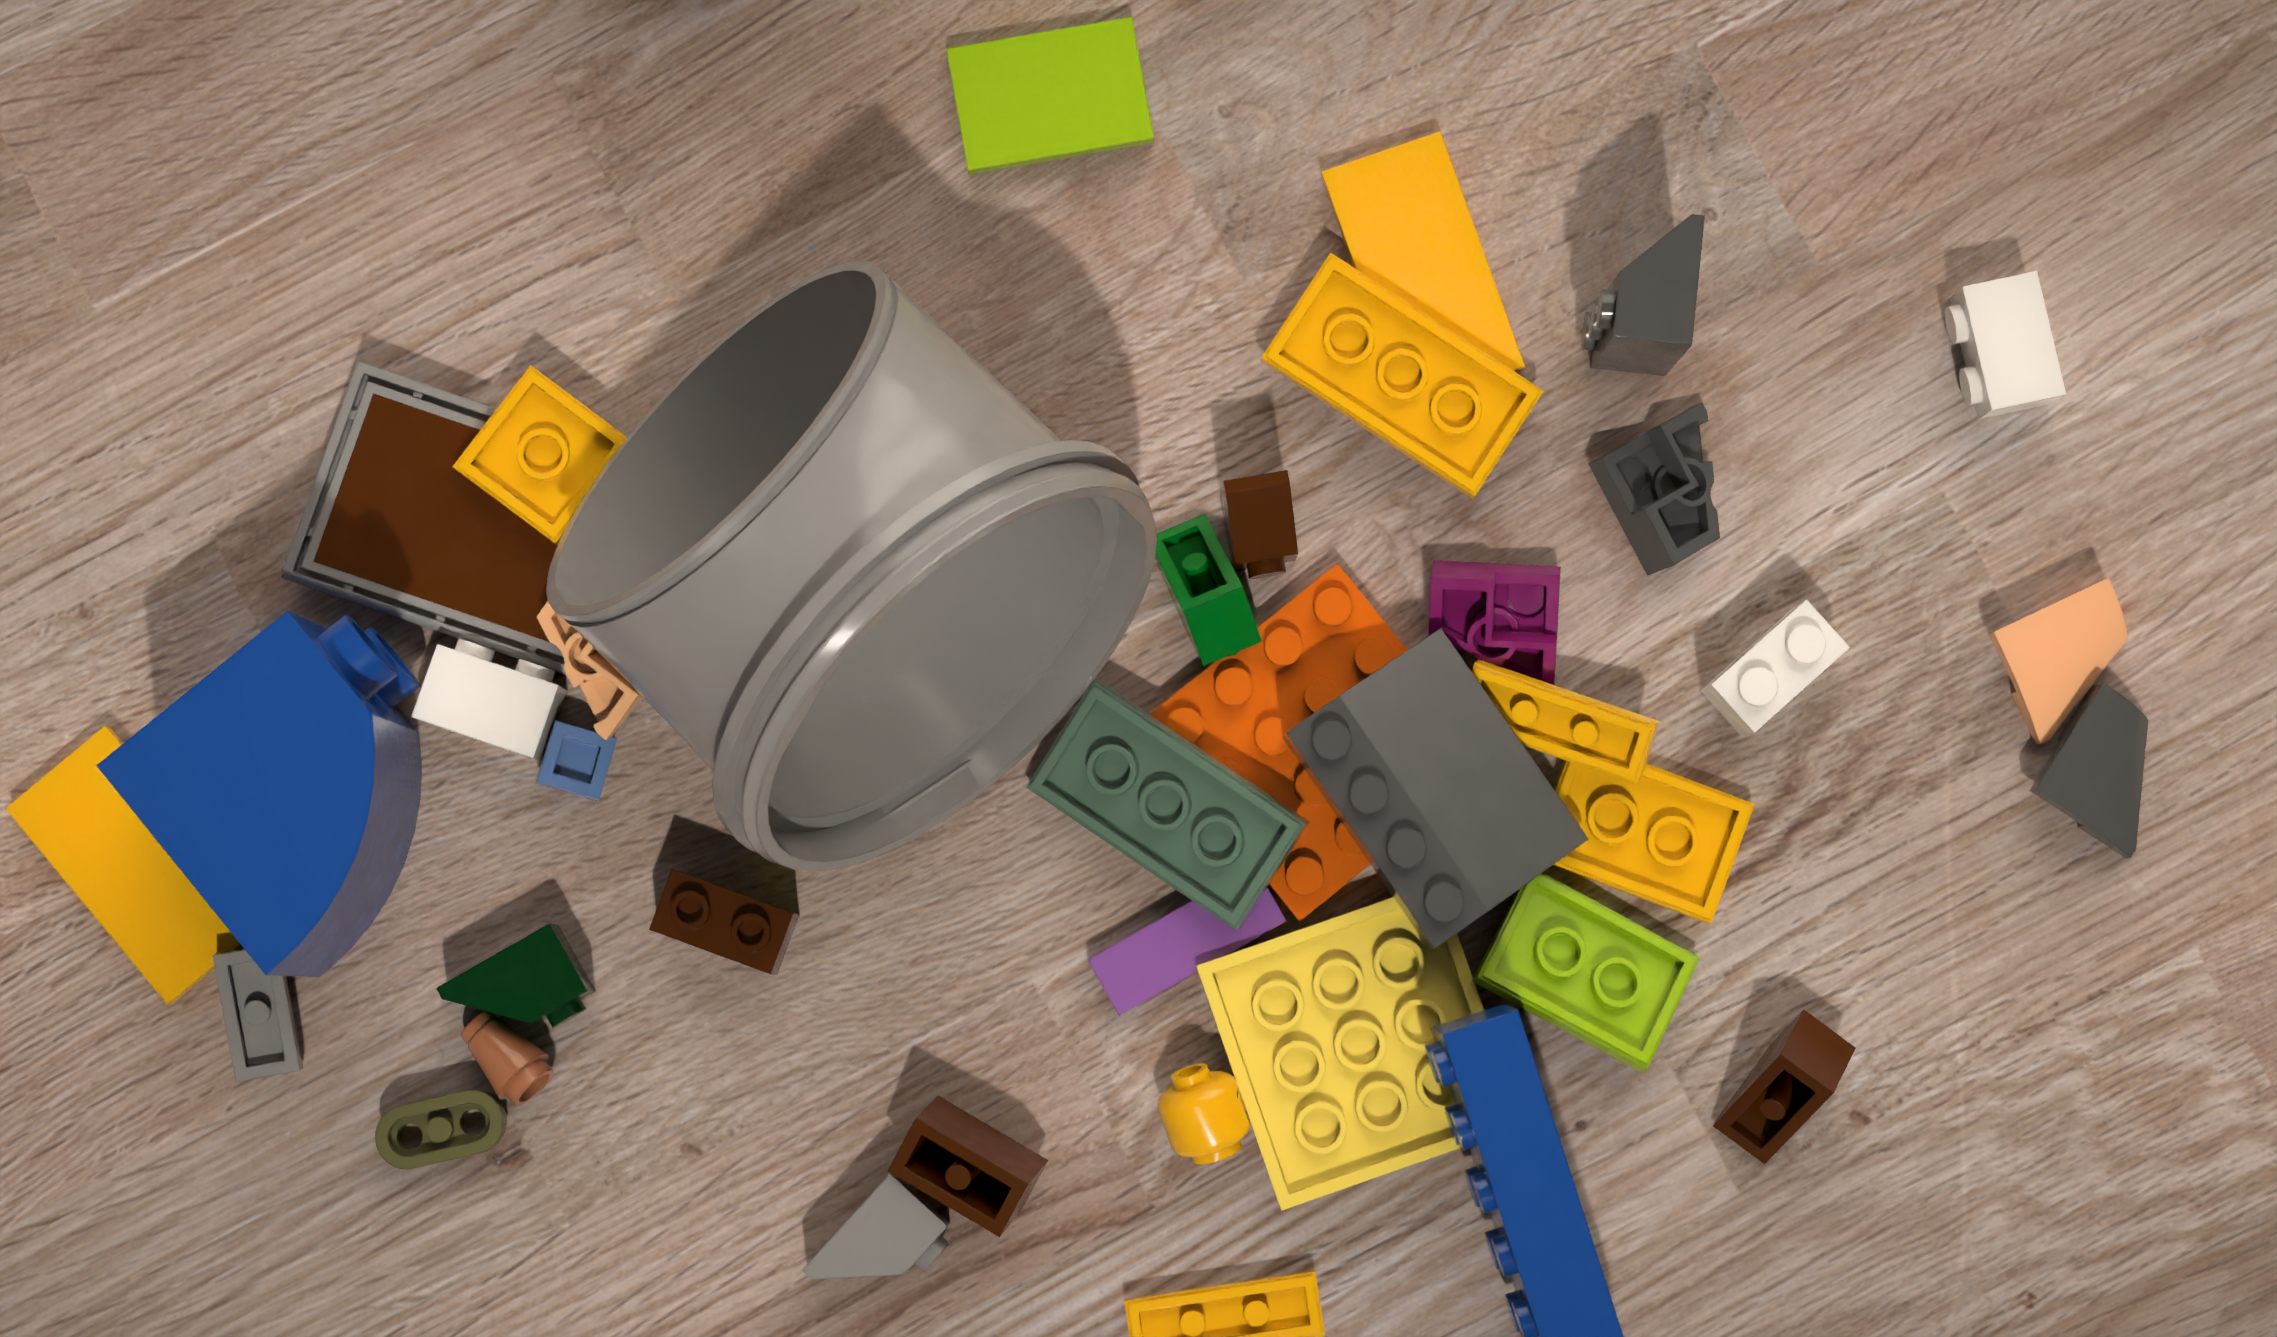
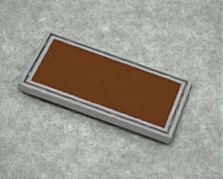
(413, 533)

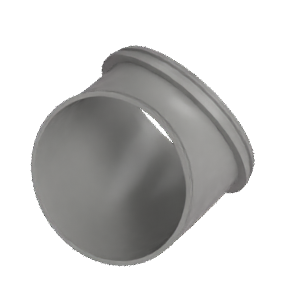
(852, 570)

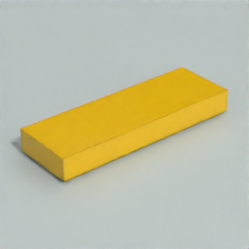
(1570, 723)
(1249, 1308)

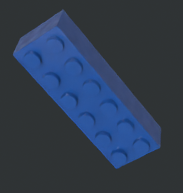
(1521, 1176)

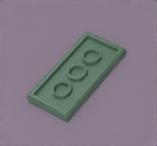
(1167, 804)

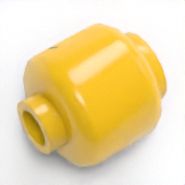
(1203, 1114)

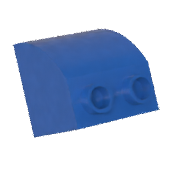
(285, 788)

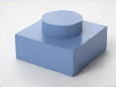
(575, 761)

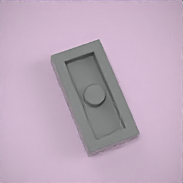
(256, 1017)

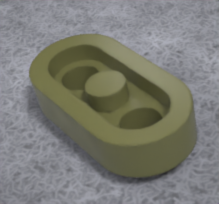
(441, 1128)

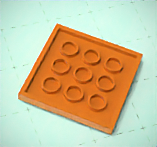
(1249, 701)

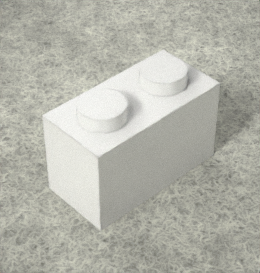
(2005, 345)
(1775, 669)
(489, 700)

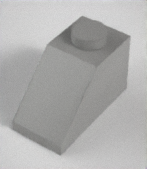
(883, 1236)

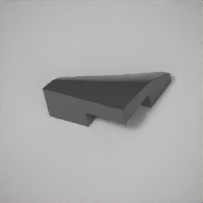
(1662, 491)
(2099, 769)

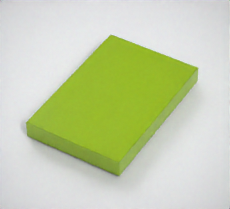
(1050, 95)
(1586, 970)

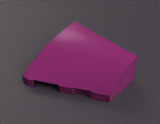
(1499, 613)

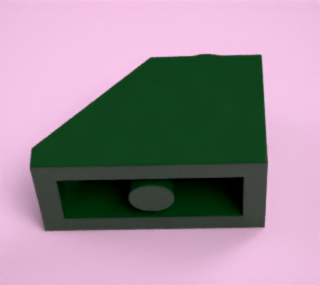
(526, 981)

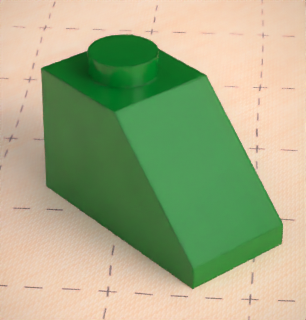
(1205, 590)

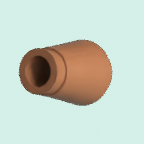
(508, 1059)

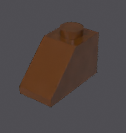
(1260, 523)
(1785, 1087)

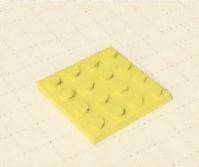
(1333, 1046)

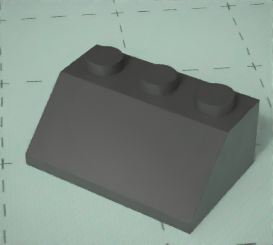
(1650, 306)

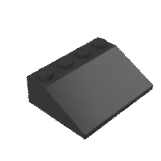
(1435, 788)

